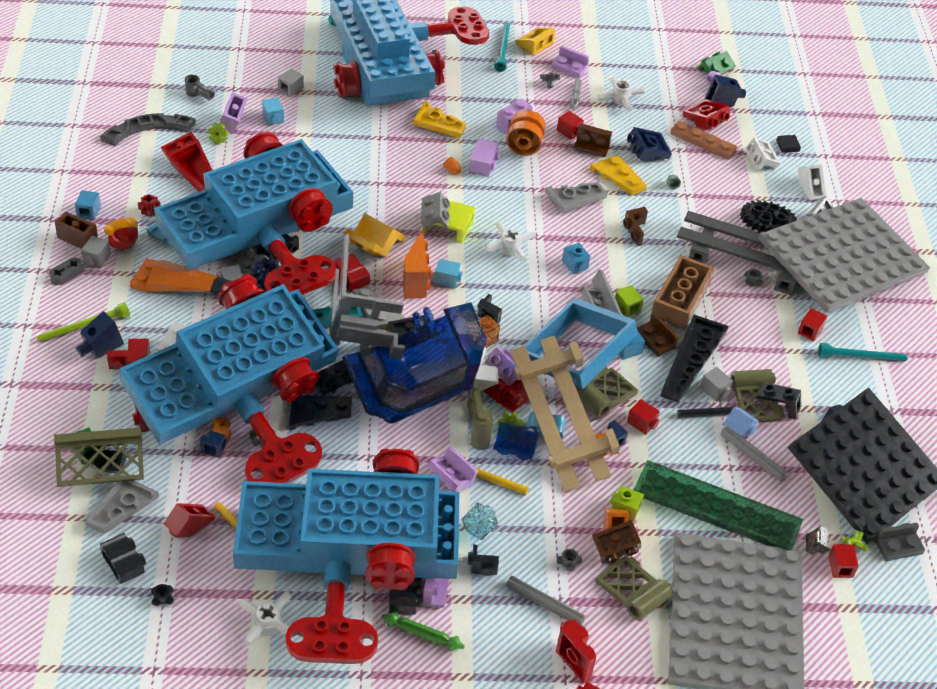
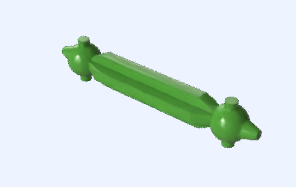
(423, 631)

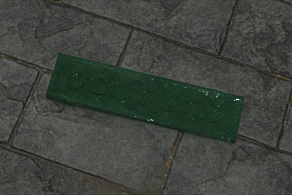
(718, 506)

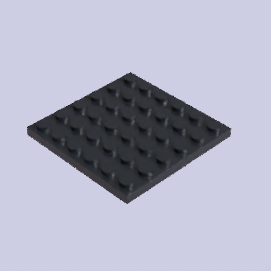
(866, 464)

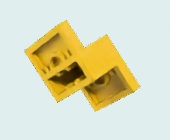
(374, 236)

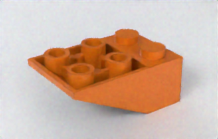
(416, 270)

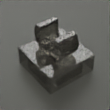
(817, 541)

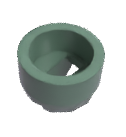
(673, 181)

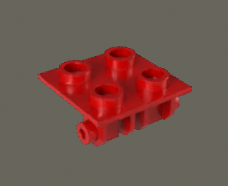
(511, 396)

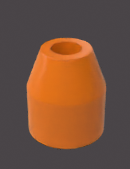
(452, 166)

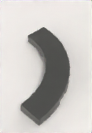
(146, 122)

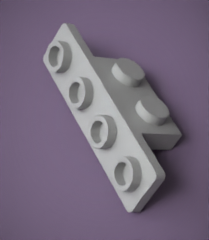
(601, 293)

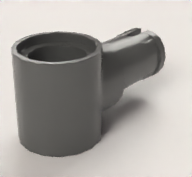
(195, 88)

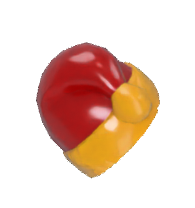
(122, 233)

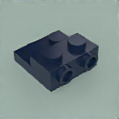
(648, 144)

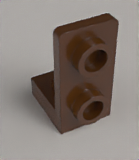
(631, 222)

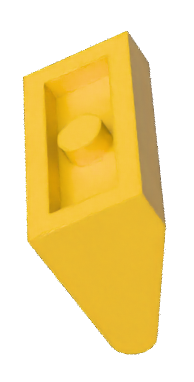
(544, 38)

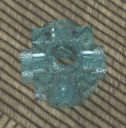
(480, 520)

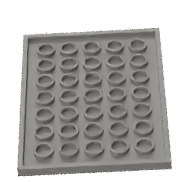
(843, 254)
(735, 615)

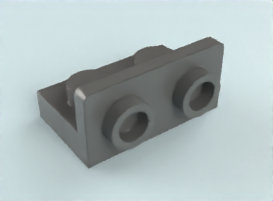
(899, 542)

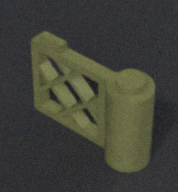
(750, 382)
(596, 399)
(481, 420)
(645, 598)

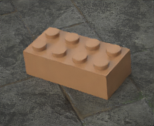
(682, 291)

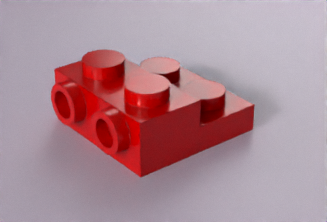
(707, 114)
(574, 650)

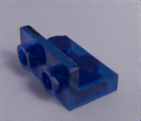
(516, 440)

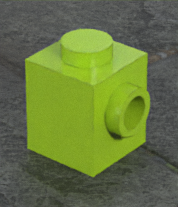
(629, 301)
(628, 500)

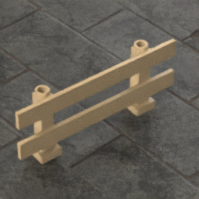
(590, 447)

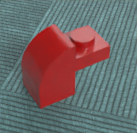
(136, 350)

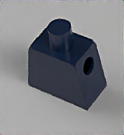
(725, 90)
(99, 336)

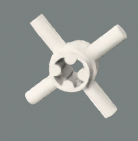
(621, 93)
(510, 242)
(266, 618)

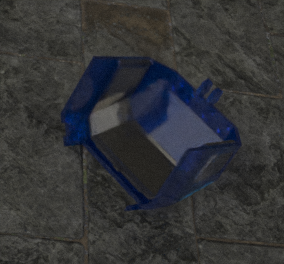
(434, 367)

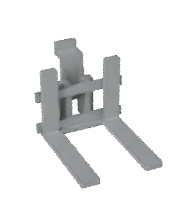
(359, 329)

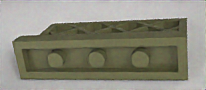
(98, 439)

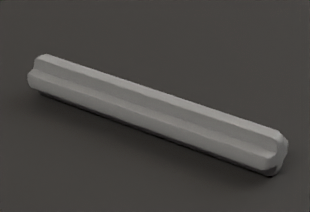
(753, 453)
(544, 600)

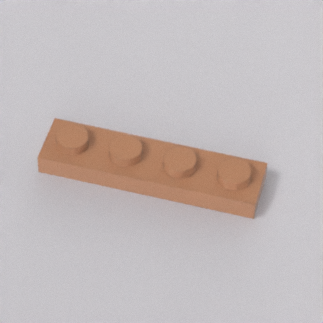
(703, 139)

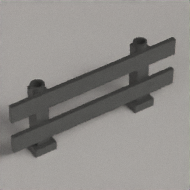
(705, 240)

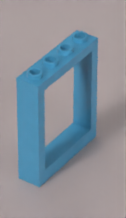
(597, 317)

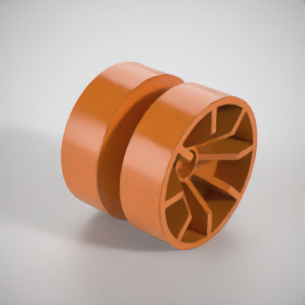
(526, 132)

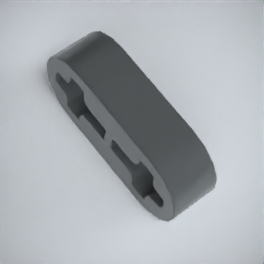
(66, 271)

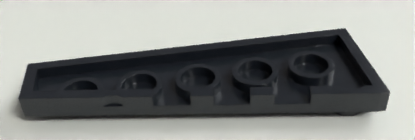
(695, 350)

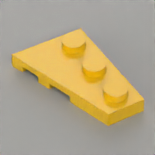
(435, 120)
(620, 173)

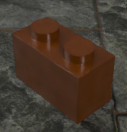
(74, 229)

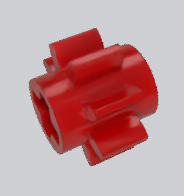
(147, 205)

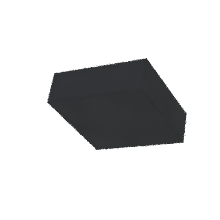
(788, 143)

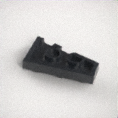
(316, 408)

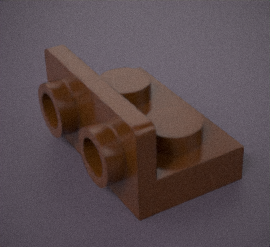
(593, 140)
(658, 335)
(617, 542)

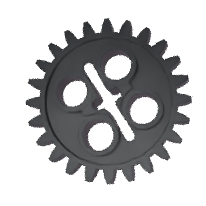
(765, 216)

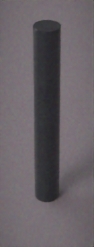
(704, 412)

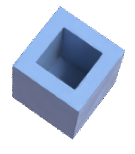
(741, 422)

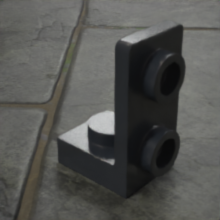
(782, 394)

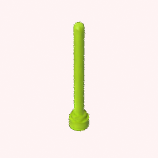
(119, 311)

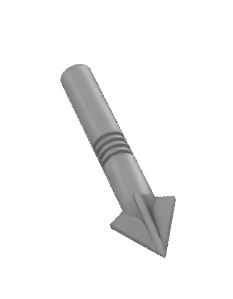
(575, 99)

